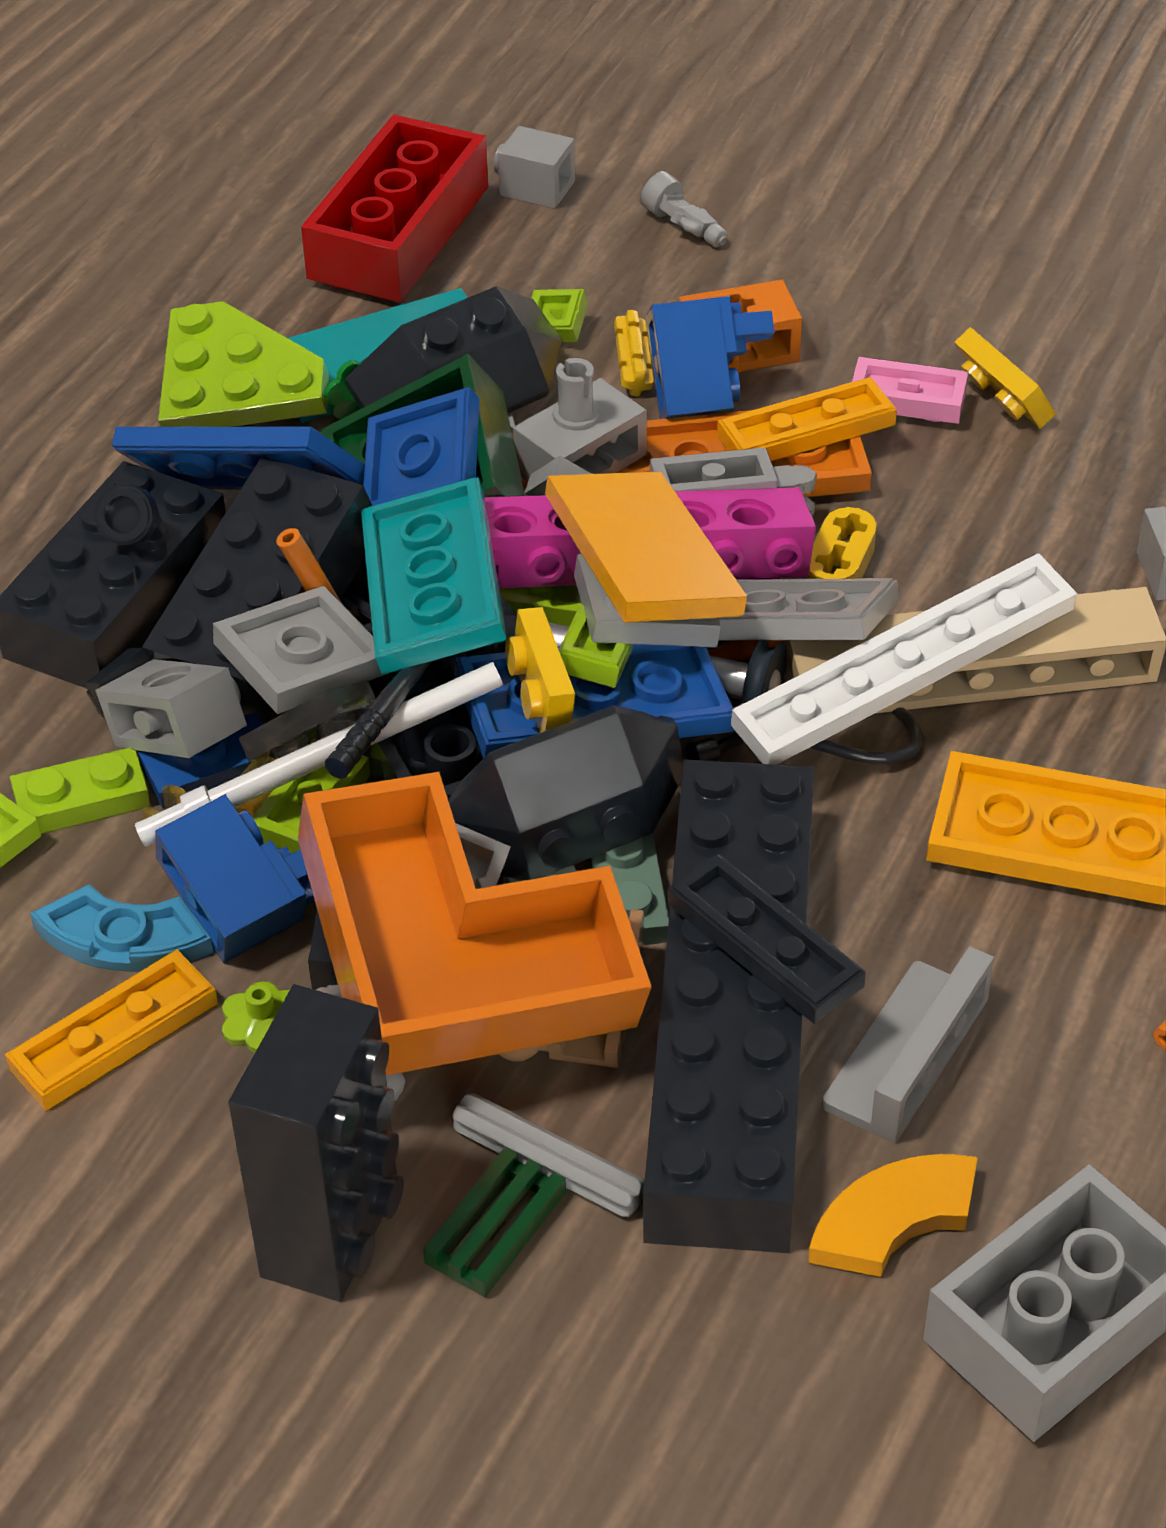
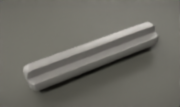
(584, 1171)

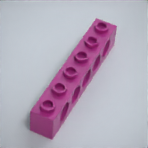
(750, 529)

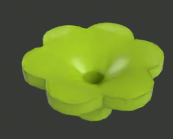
(251, 1014)

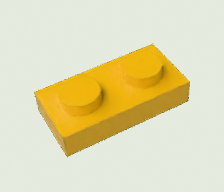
(1015, 390)
(543, 676)

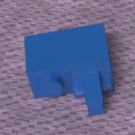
(692, 353)
(231, 878)

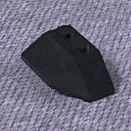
(495, 327)
(573, 789)

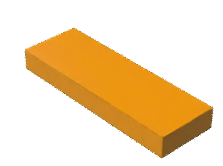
(810, 420)
(111, 1029)

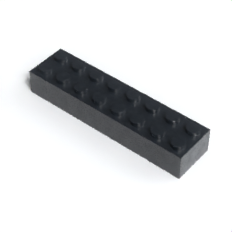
(725, 1039)

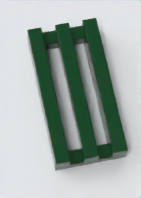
(524, 1177)

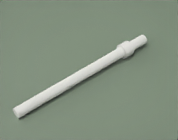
(314, 755)

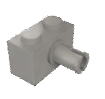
(587, 425)

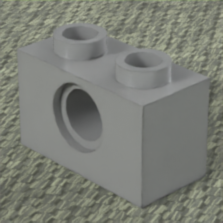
(172, 707)

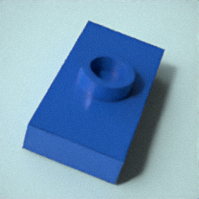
(209, 767)

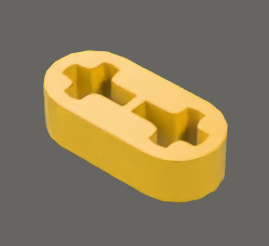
(850, 556)

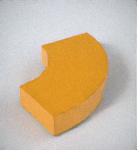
(892, 1207)

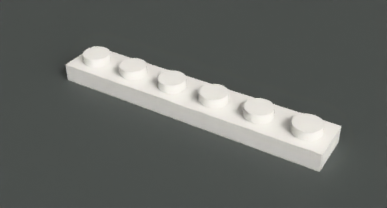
(902, 660)

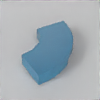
(118, 933)

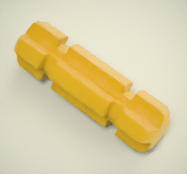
(633, 353)

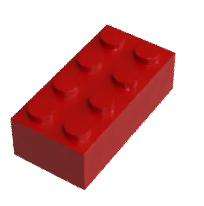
(395, 208)

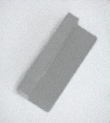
(909, 1045)

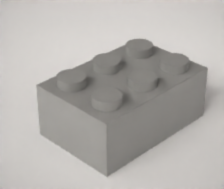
(1054, 1302)

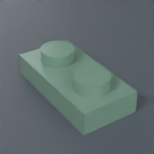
(639, 884)

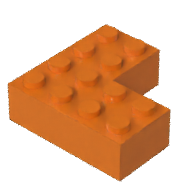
(454, 963)

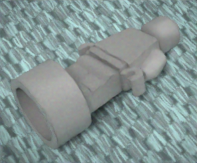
(665, 196)

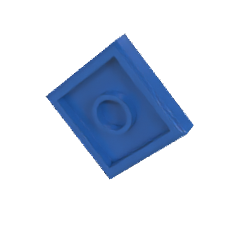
(422, 446)

